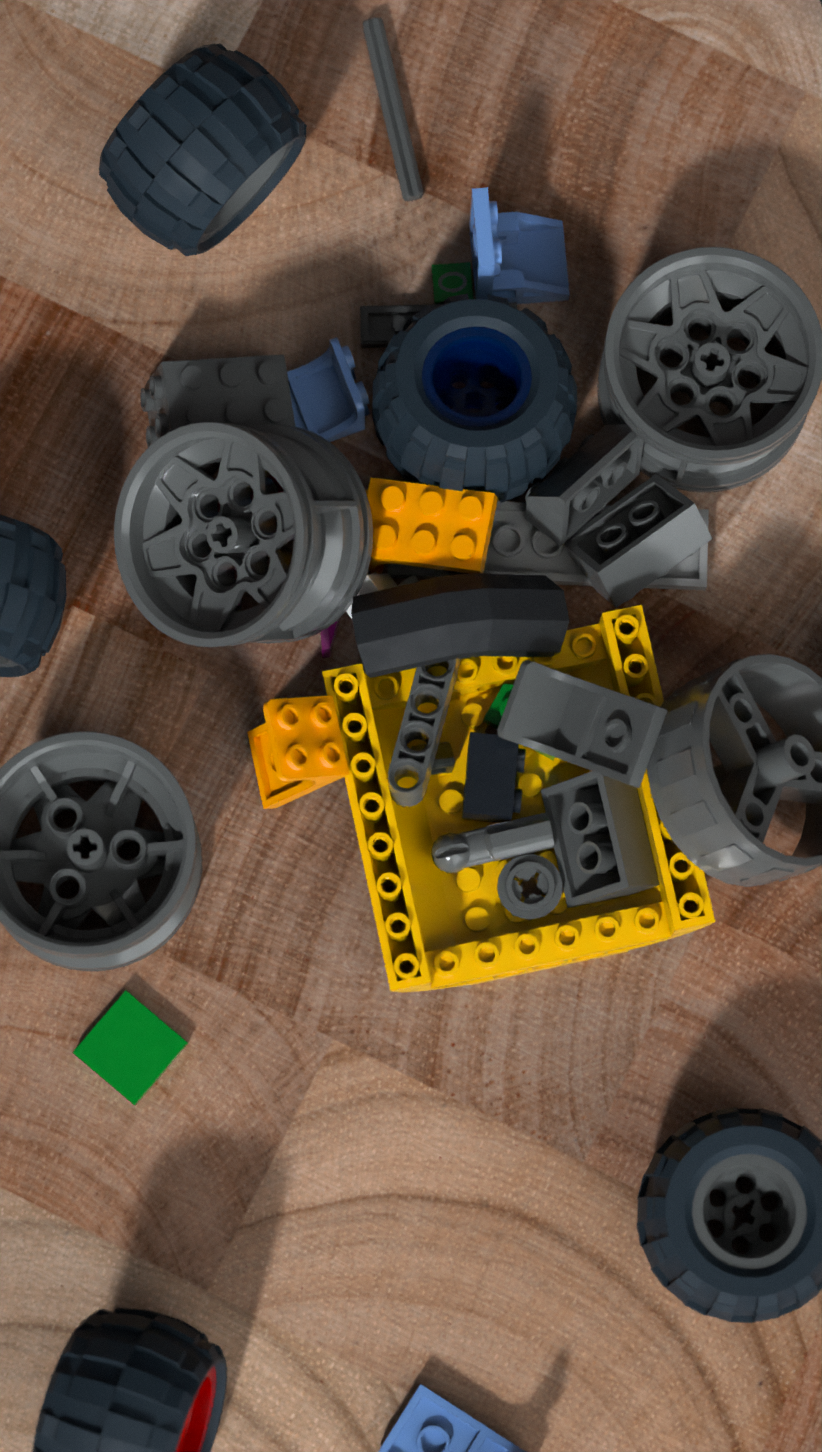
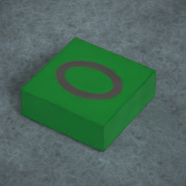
(451, 280)

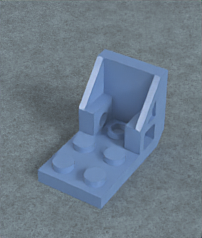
(516, 254)

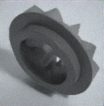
(523, 869)

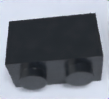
(491, 778)

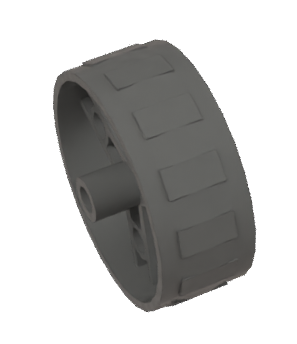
(726, 809)

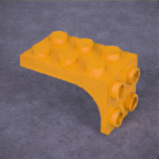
(429, 526)
(297, 748)

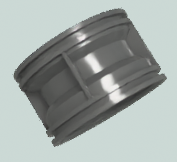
(764, 308)
(172, 517)

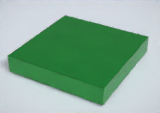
(130, 1048)

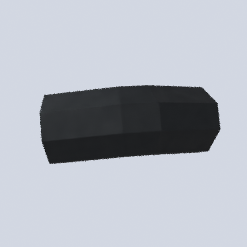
(459, 620)

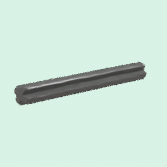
(393, 109)

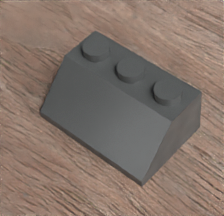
(584, 482)
(637, 540)
(599, 839)

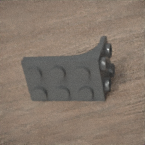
(217, 391)
(581, 723)

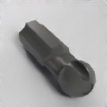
(492, 843)

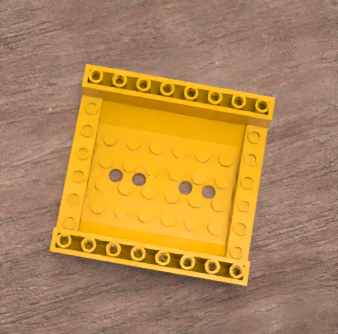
(452, 926)

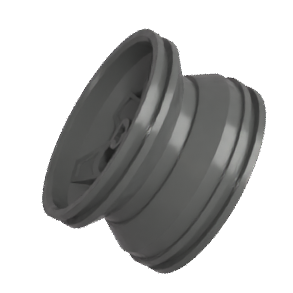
(104, 822)

